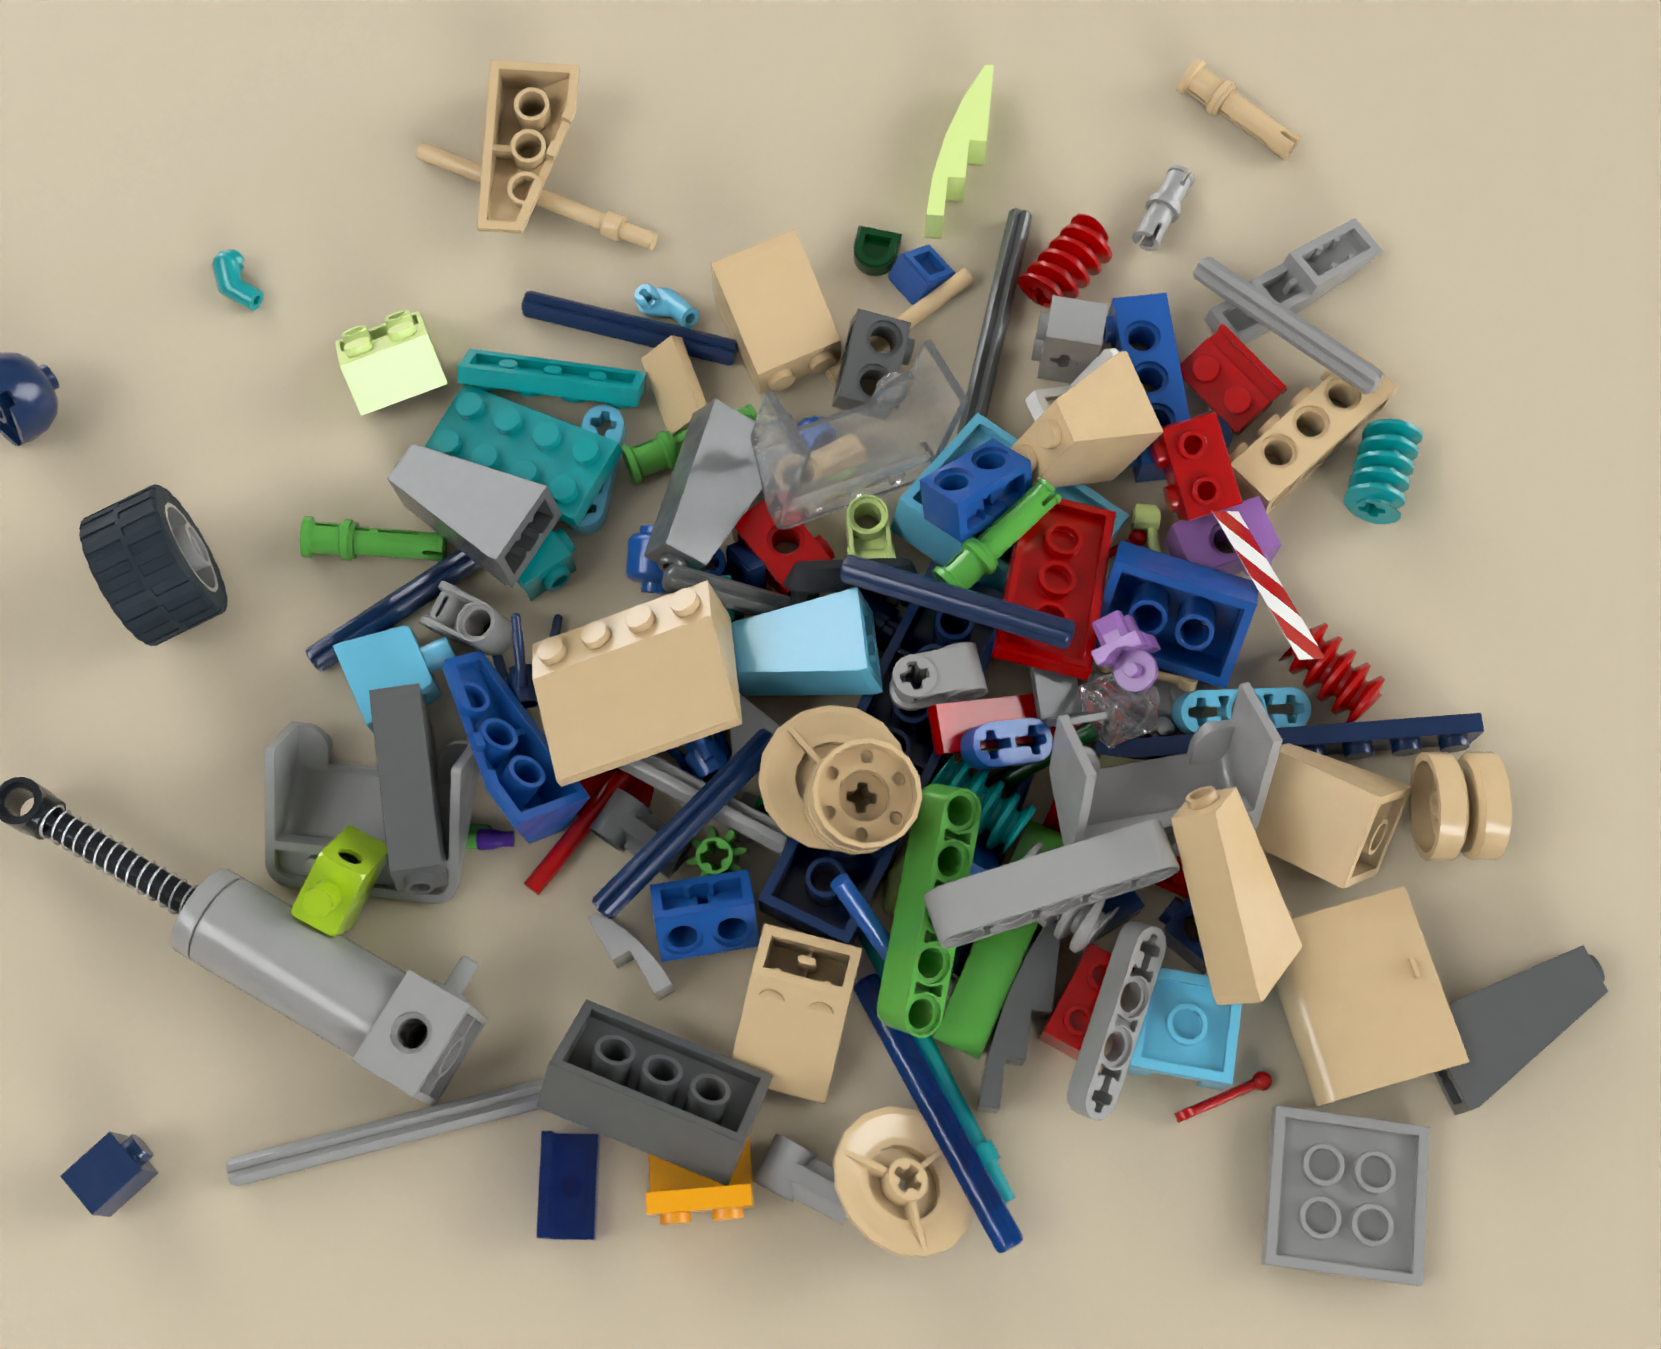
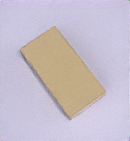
(673, 383)

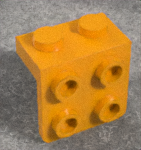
(680, 1192)

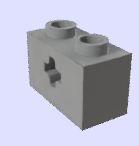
(1068, 338)

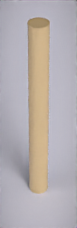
(918, 312)

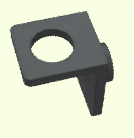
(1058, 696)

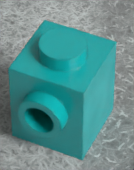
(550, 565)

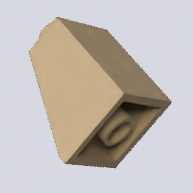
(775, 312)
(1092, 428)
(1329, 816)

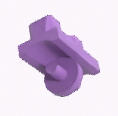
(1126, 651)

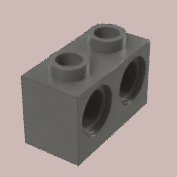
(864, 362)

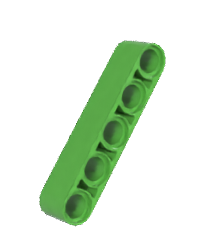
(912, 932)
(990, 968)

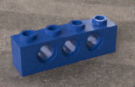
(1149, 322)

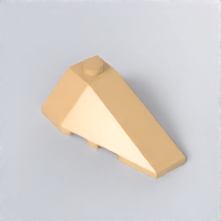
(524, 129)

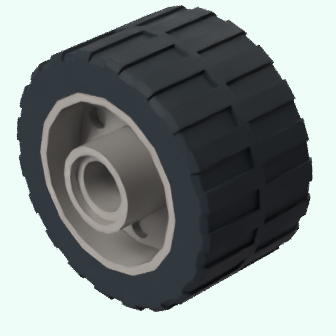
(153, 565)

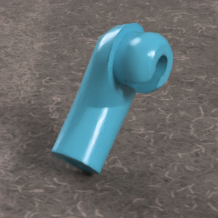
(665, 303)

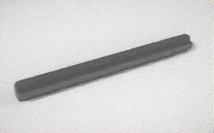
(997, 315)

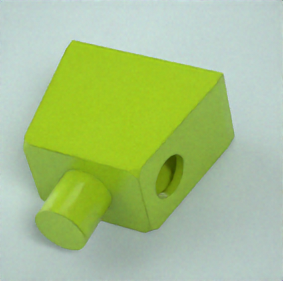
(337, 888)

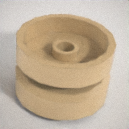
(1460, 806)

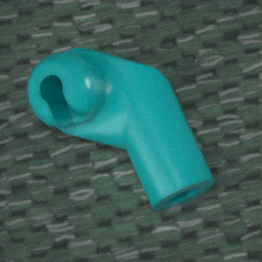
(229, 282)

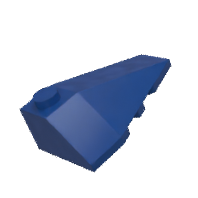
(510, 750)

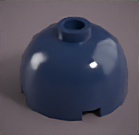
(26, 398)

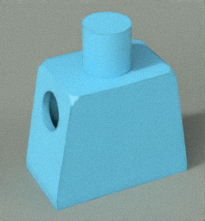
(390, 661)

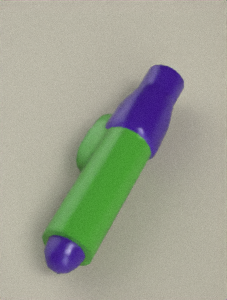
(485, 838)

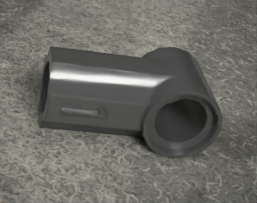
(630, 826)

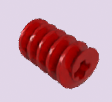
(1067, 262)
(1337, 676)

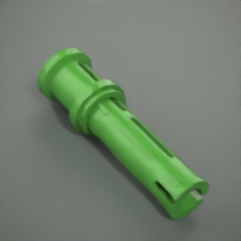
(661, 451)
(351, 540)
(981, 554)

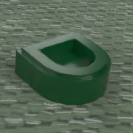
(875, 250)

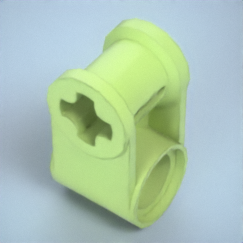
(869, 542)

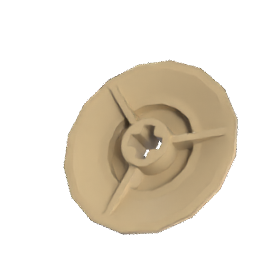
(797, 752)
(866, 1177)

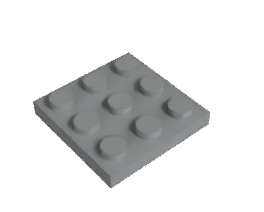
(1346, 1196)

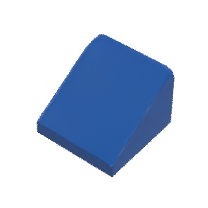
(919, 273)

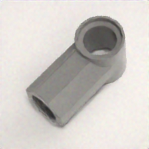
(797, 1175)

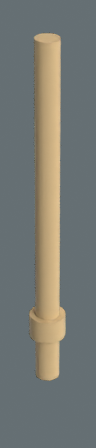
(611, 225)

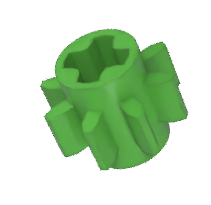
(707, 848)

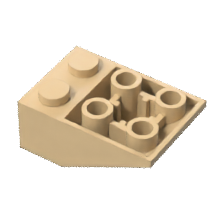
(797, 1010)

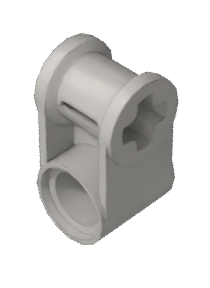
(464, 618)
(944, 676)

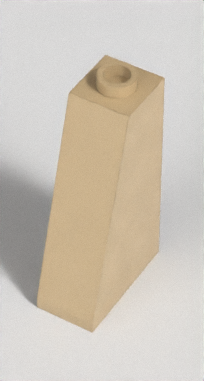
(1233, 897)

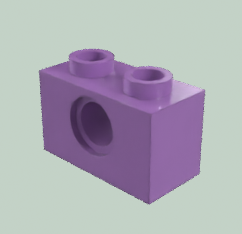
(1196, 538)

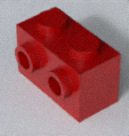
(1195, 467)

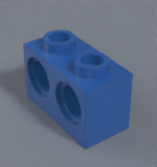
(975, 489)
(704, 915)

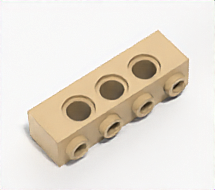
(1302, 453)

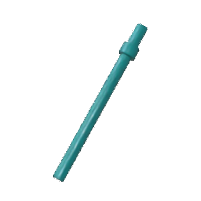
(928, 1047)

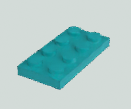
(529, 446)

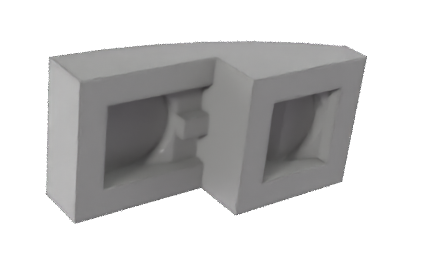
(625, 947)

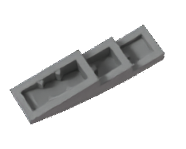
(1303, 277)

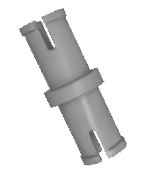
(1163, 208)

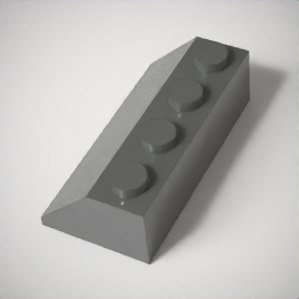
(654, 1091)

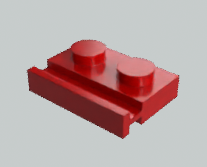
(1231, 379)

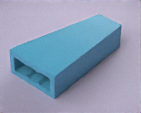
(809, 649)

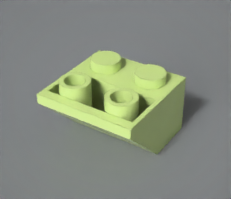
(389, 361)

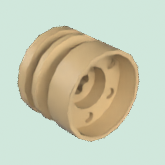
(884, 778)

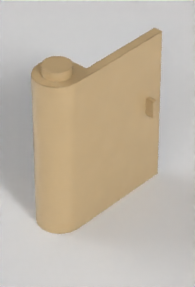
(1366, 999)

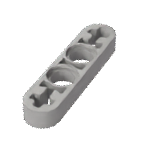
(1112, 1018)

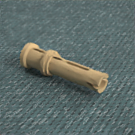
(1223, 99)

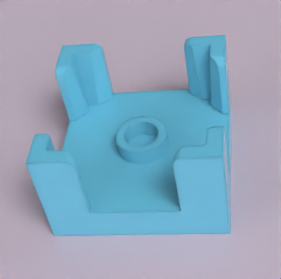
(1187, 1032)

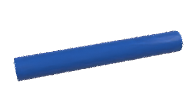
(861, 913)

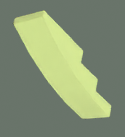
(962, 145)

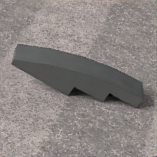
(1028, 997)

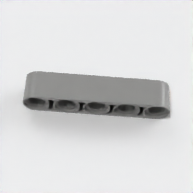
(1050, 883)

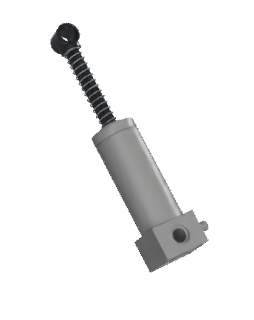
(281, 961)

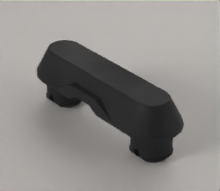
(821, 576)

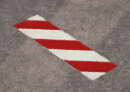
(1268, 585)

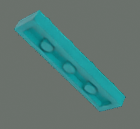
(552, 377)

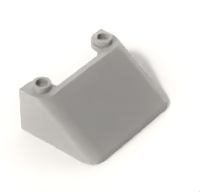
(317, 799)

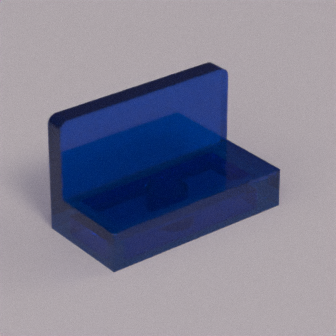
(568, 1186)

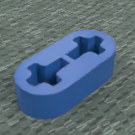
(1005, 733)

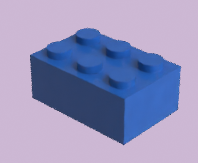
(1188, 607)

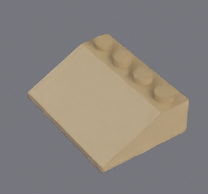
(637, 683)

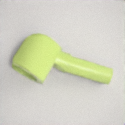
(1148, 518)

